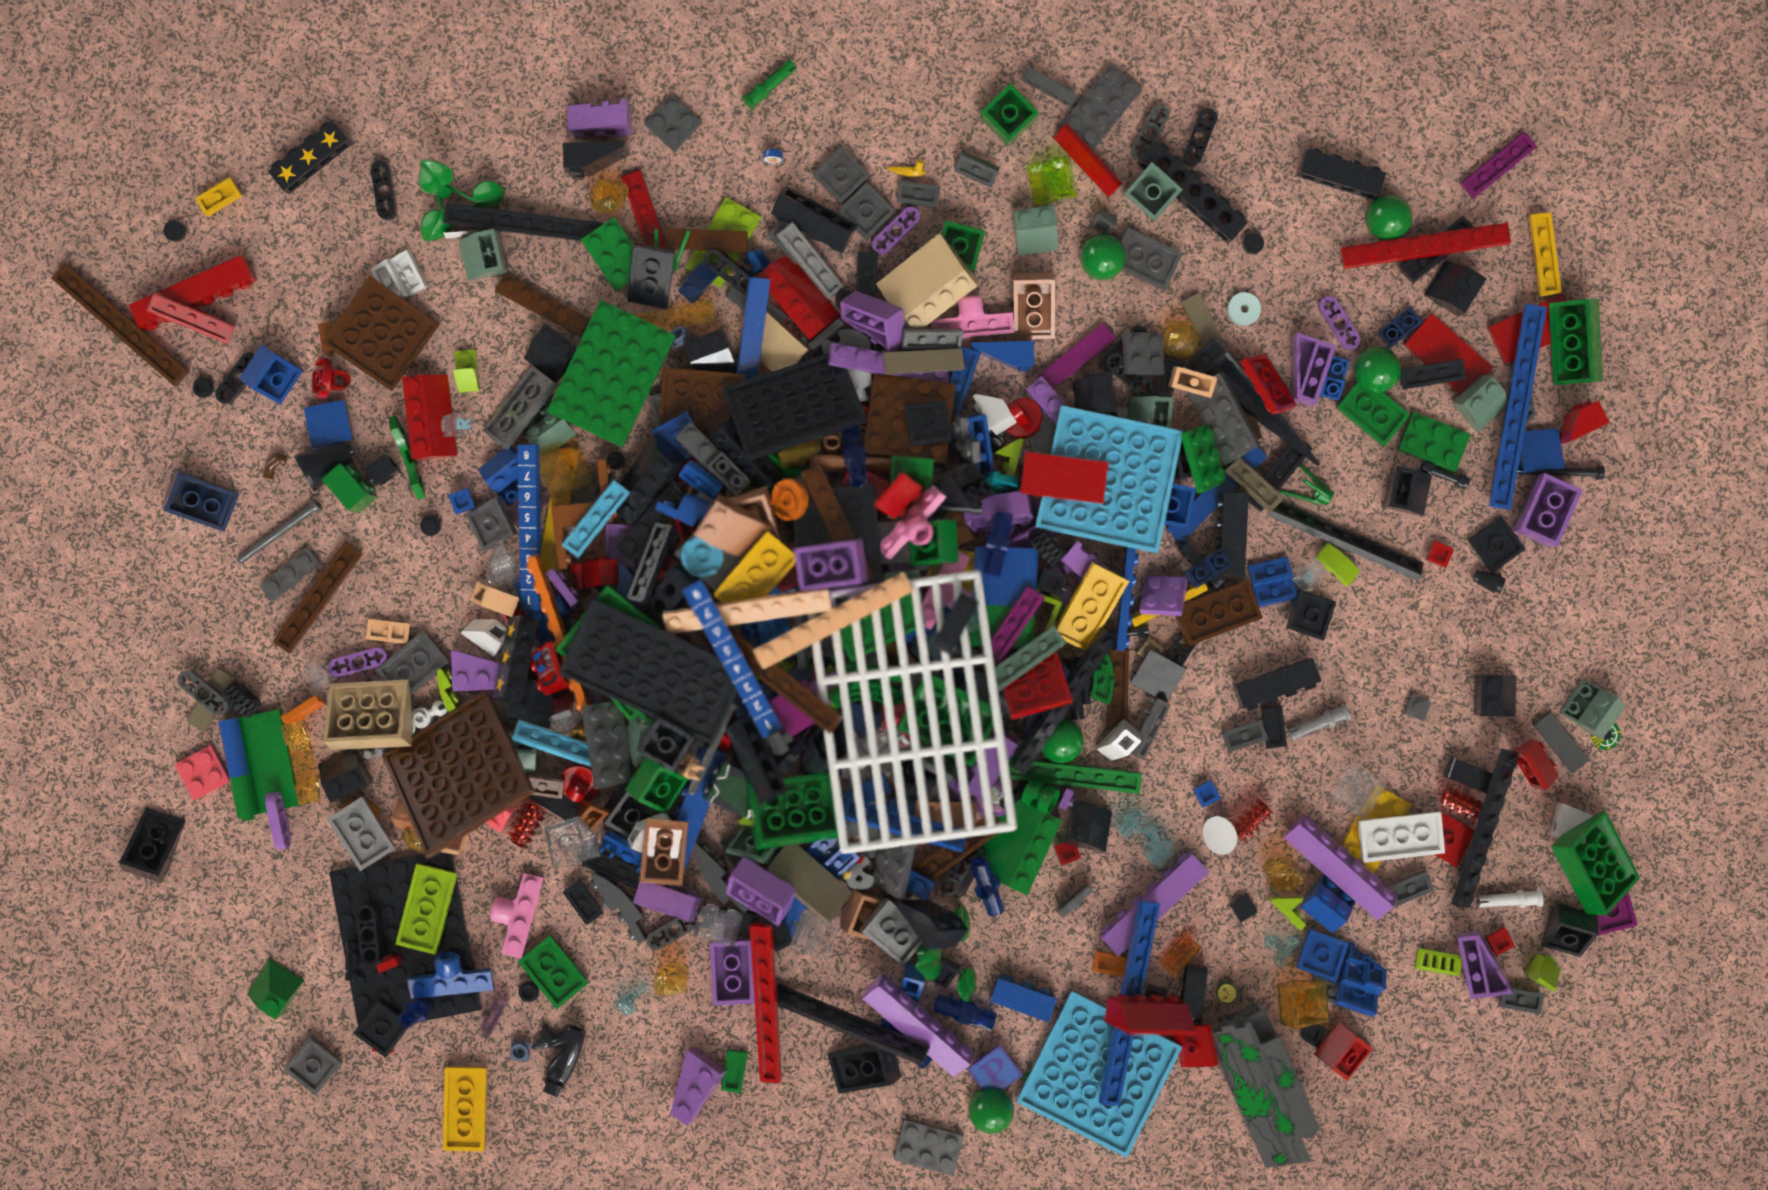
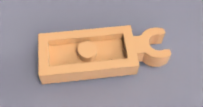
(689, 766)

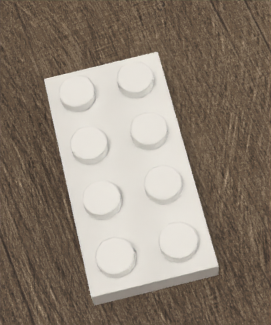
(1401, 836)

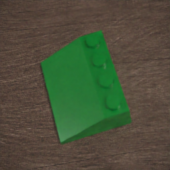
(944, 717)
(797, 816)
(1019, 853)
(1596, 864)

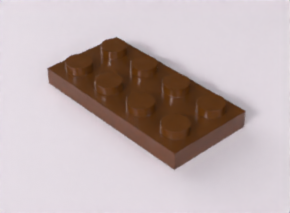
(1218, 613)

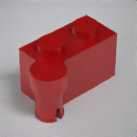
(595, 572)

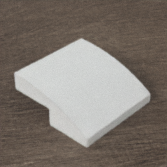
(400, 274)

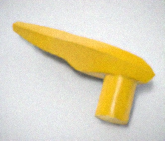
(909, 171)

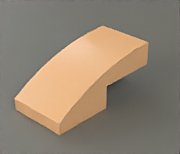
(387, 631)

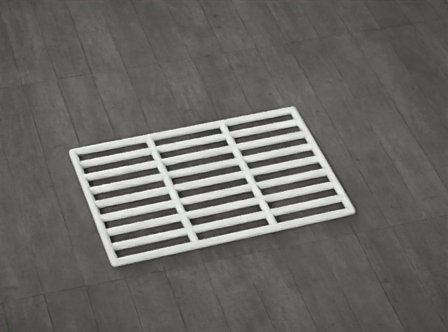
(916, 753)

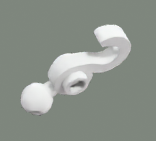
(423, 716)

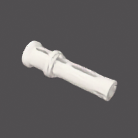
(1520, 898)

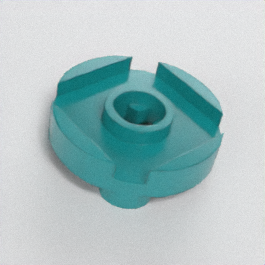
(1002, 483)

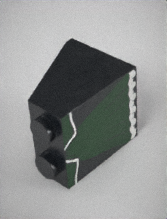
(728, 788)

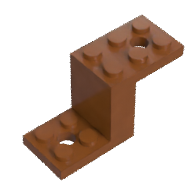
(570, 515)

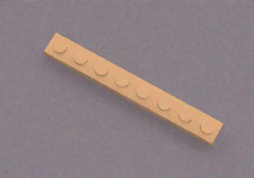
(754, 609)
(833, 620)

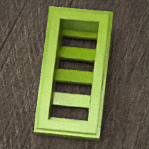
(1456, 965)

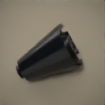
(319, 462)
(815, 754)

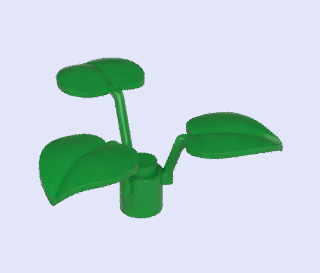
(435, 178)
(930, 963)

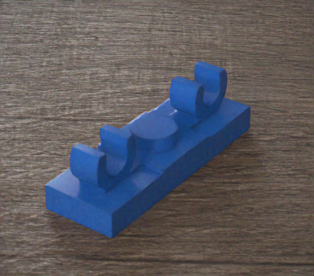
(620, 846)

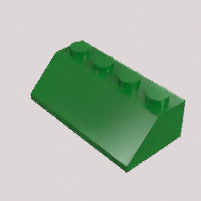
(1576, 341)

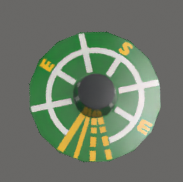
(1610, 740)

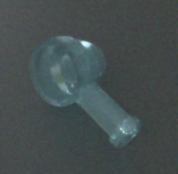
(625, 1003)

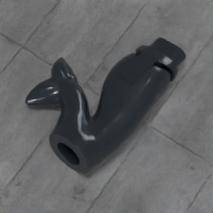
(564, 1062)

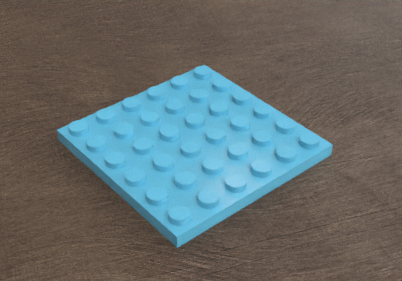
(1137, 482)
(1071, 1071)

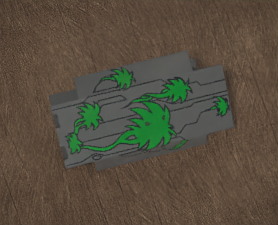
(1265, 1086)

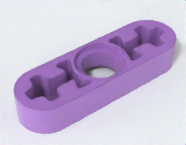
(910, 224)
(1347, 324)
(342, 660)
(278, 820)

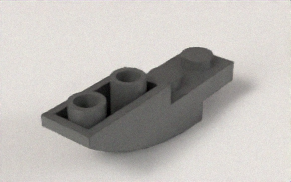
(711, 459)
(713, 872)
(615, 897)

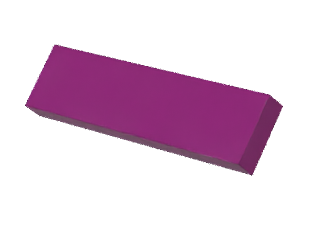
(1498, 165)
(1078, 356)
(1014, 623)

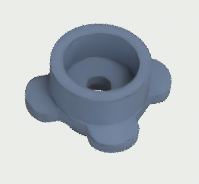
(682, 335)
(516, 1055)

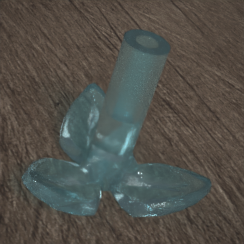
(1284, 950)

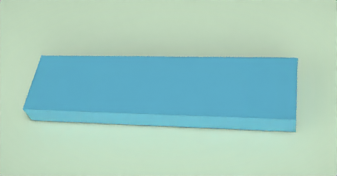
(595, 518)
(551, 742)

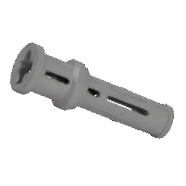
(1328, 719)

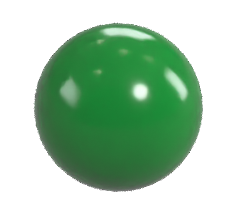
(1388, 217)
(1102, 257)
(1377, 369)
(1065, 742)
(991, 1110)

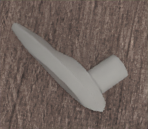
(375, 752)

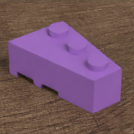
(600, 119)
(875, 318)
(1013, 503)
(696, 1084)

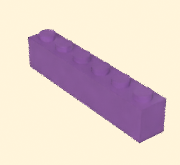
(1340, 866)
(1166, 891)
(918, 1024)

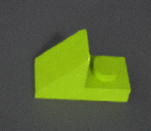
(466, 371)
(1012, 453)
(1285, 905)

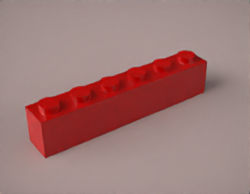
(199, 290)

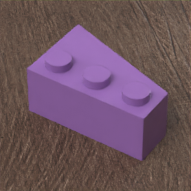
(1309, 367)
(1078, 561)
(472, 672)
(992, 764)
(668, 900)
(1481, 967)

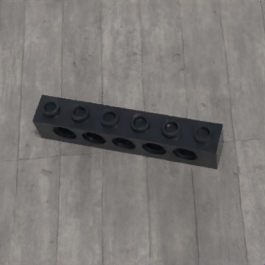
(1195, 204)
(760, 471)
(664, 592)

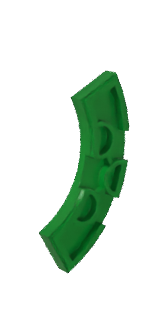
(400, 437)
(1103, 681)
(875, 692)

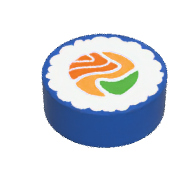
(772, 156)

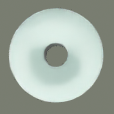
(1253, 309)

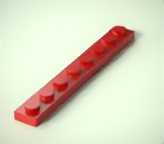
(1425, 245)
(766, 1002)

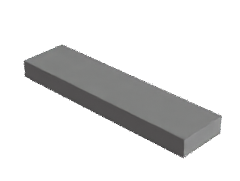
(810, 260)

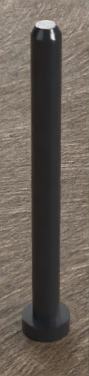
(1597, 472)

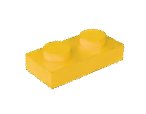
(218, 197)

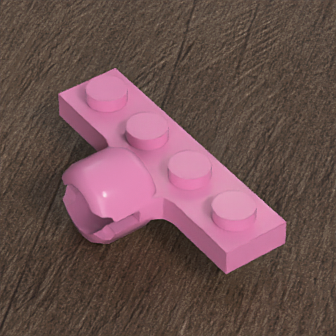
(974, 320)
(914, 524)
(946, 590)
(517, 914)

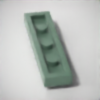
(1028, 657)

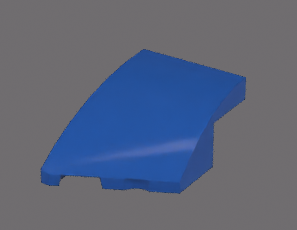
(1360, 982)

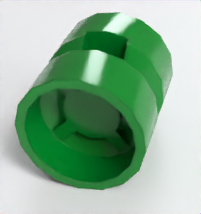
(1037, 795)

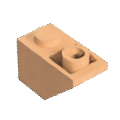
(494, 599)

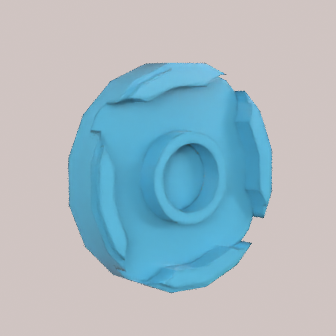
(701, 558)

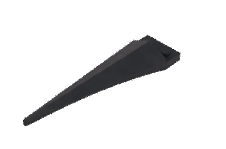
(1216, 359)

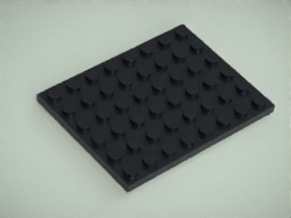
(388, 886)

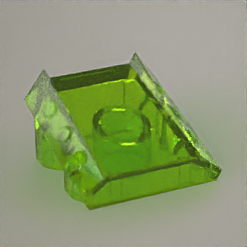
(1052, 180)

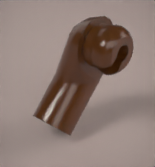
(272, 463)

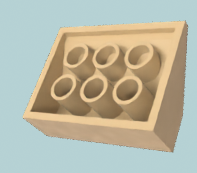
(928, 283)
(369, 715)

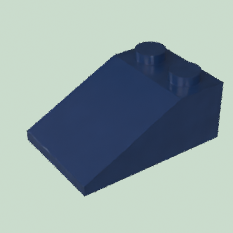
(199, 500)

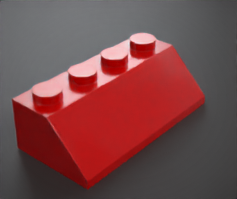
(799, 297)
(426, 404)
(1149, 1015)

